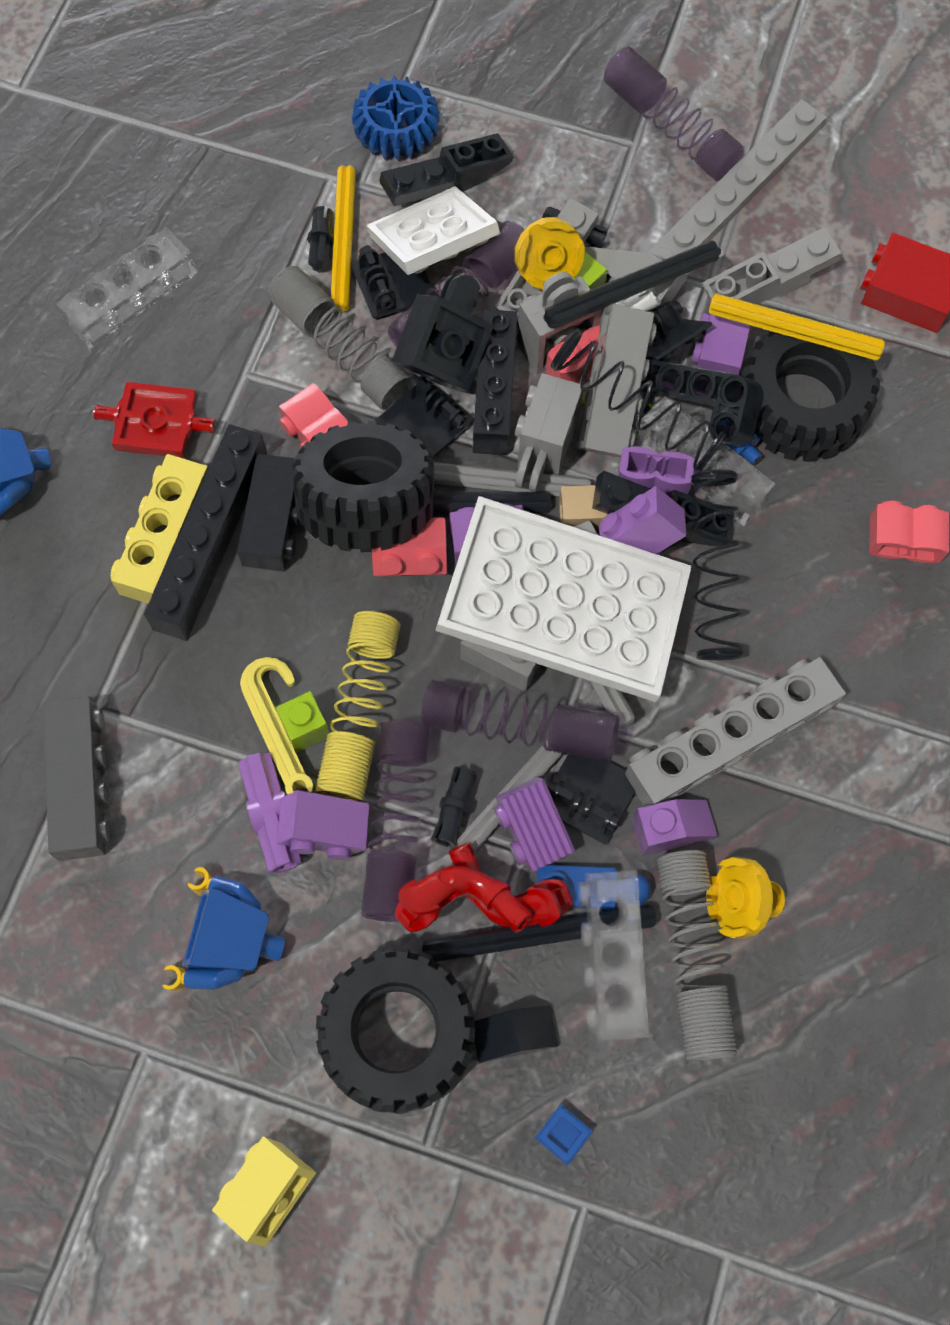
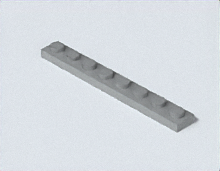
(742, 181)

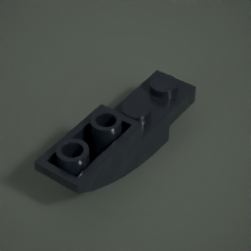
(458, 165)
(615, 492)

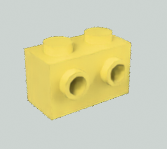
(263, 1191)

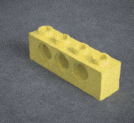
(174, 477)

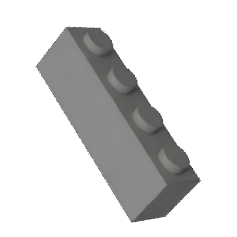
(621, 337)

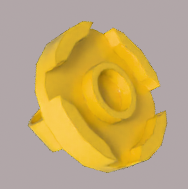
(548, 249)
(743, 898)

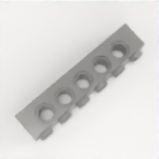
(811, 680)

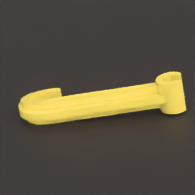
(270, 723)

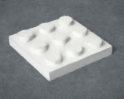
(433, 230)

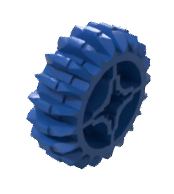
(376, 123)

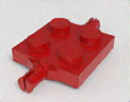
(154, 419)

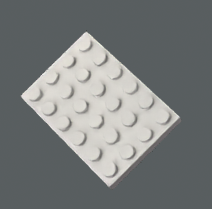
(565, 599)

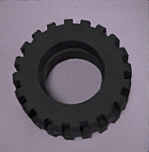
(801, 429)
(364, 486)
(338, 1031)

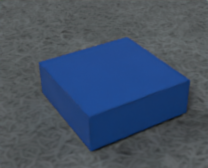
(563, 1134)

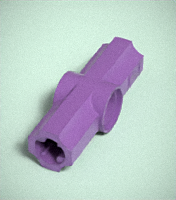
(264, 810)

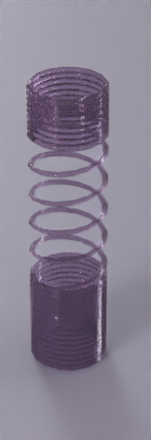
(644, 86)
(489, 263)
(570, 732)
(388, 870)

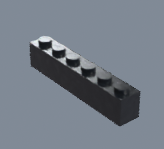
(205, 534)

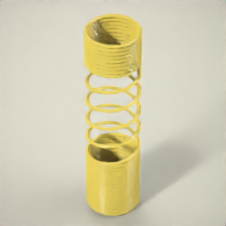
(348, 754)

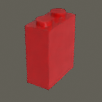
(909, 282)

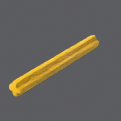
(343, 237)
(796, 327)

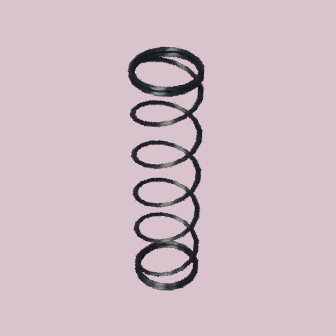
(567, 349)
(721, 478)

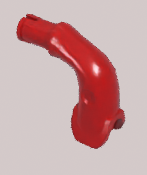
(544, 899)
(423, 900)

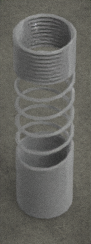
(311, 310)
(705, 1010)

